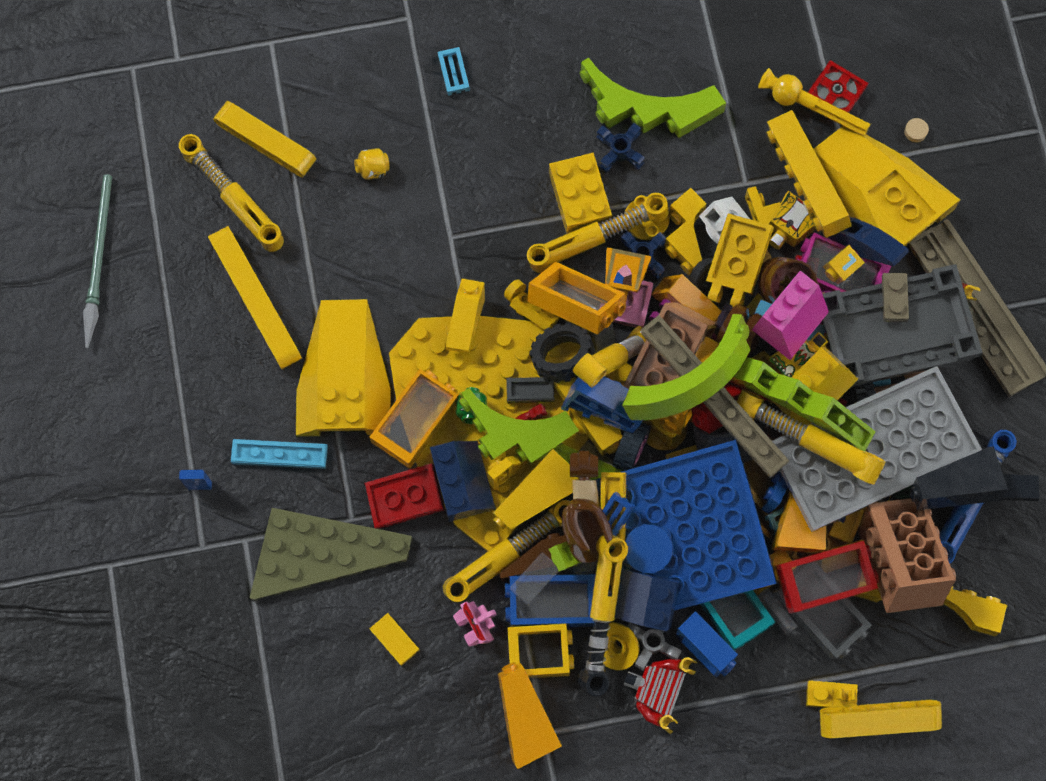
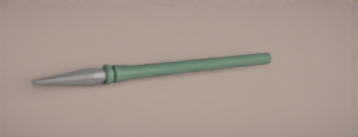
(90, 312)

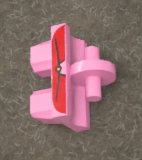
(479, 620)

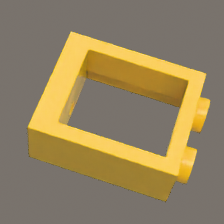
(566, 639)

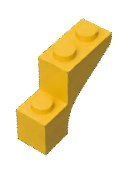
(683, 242)

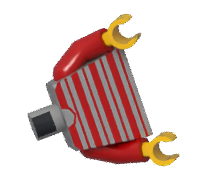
(659, 689)

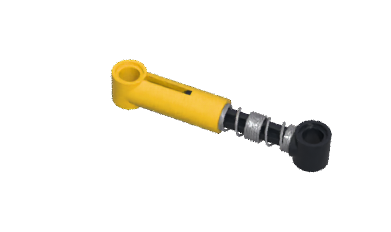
(602, 612)

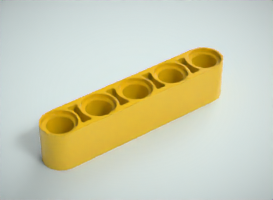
(264, 139)
(880, 719)

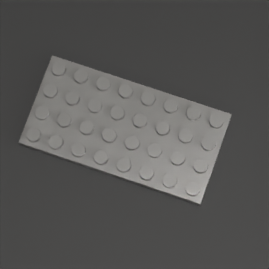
(915, 433)

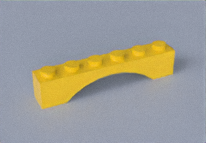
(978, 613)

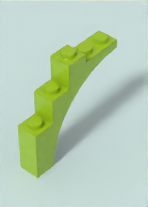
(679, 112)

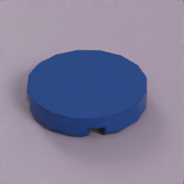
(649, 548)

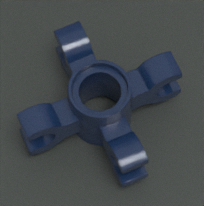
(626, 140)
(656, 243)

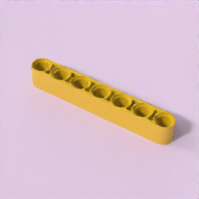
(255, 297)

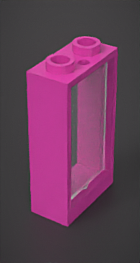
(821, 250)

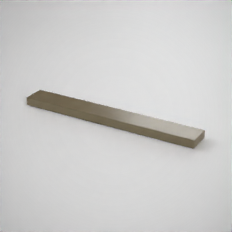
(721, 404)

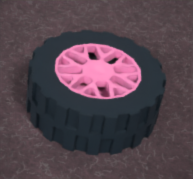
(631, 448)

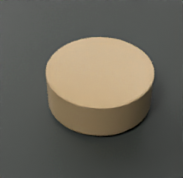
(916, 130)

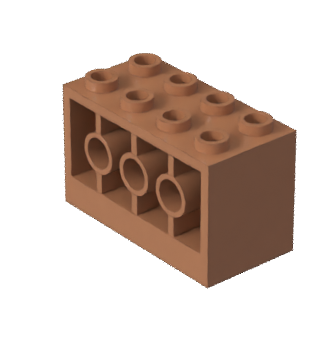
(690, 328)
(906, 555)

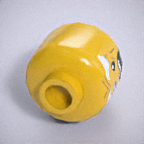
(372, 163)

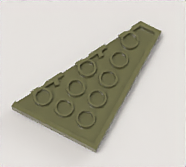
(314, 549)

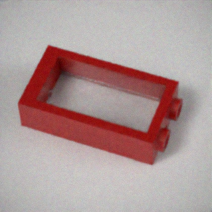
(827, 576)

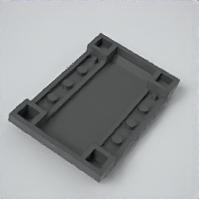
(936, 334)

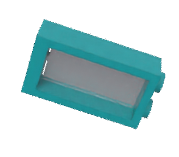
(738, 617)

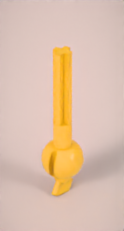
(788, 91)

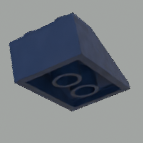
(646, 599)

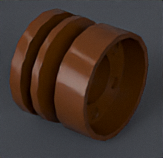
(777, 270)

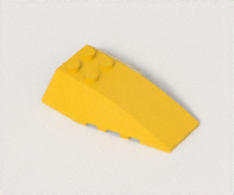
(342, 373)

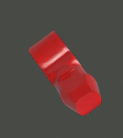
(535, 413)

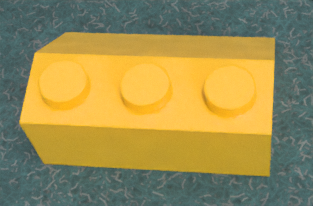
(823, 375)

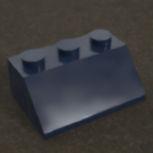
(462, 479)

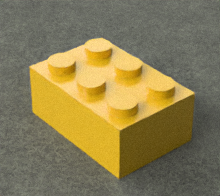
(579, 192)

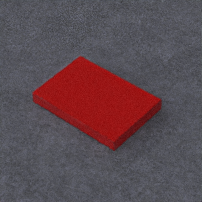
(404, 496)

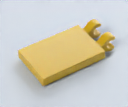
(738, 258)

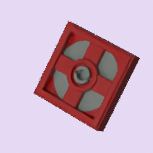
(838, 87)

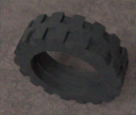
(552, 338)

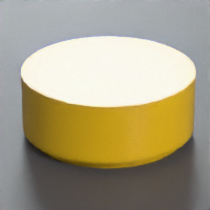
(514, 289)

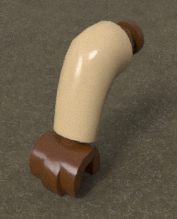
(584, 466)

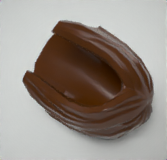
(583, 526)

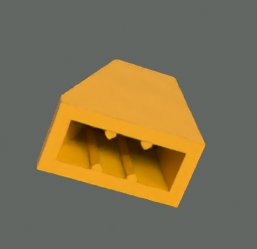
(681, 290)

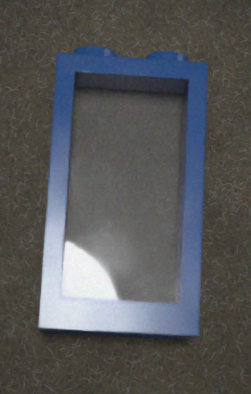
(559, 602)

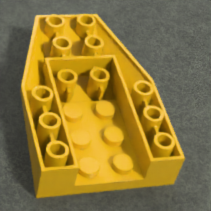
(883, 185)

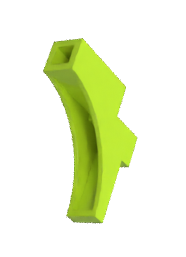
(530, 436)

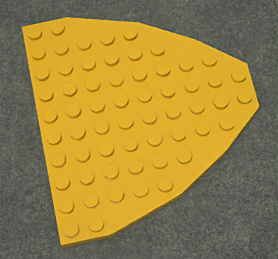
(497, 353)

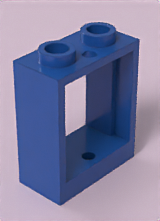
(706, 645)

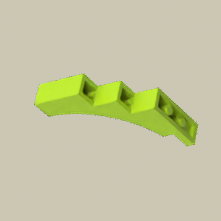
(797, 397)

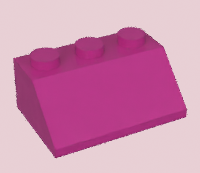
(793, 316)

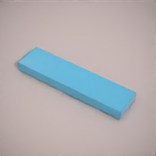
(279, 454)

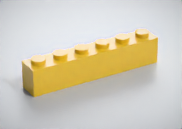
(809, 174)

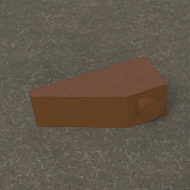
(521, 564)

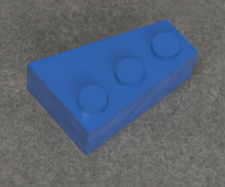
(601, 401)

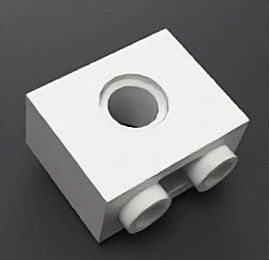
(716, 214)

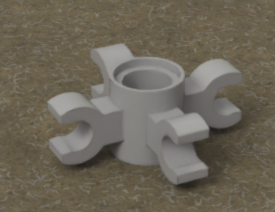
(665, 648)

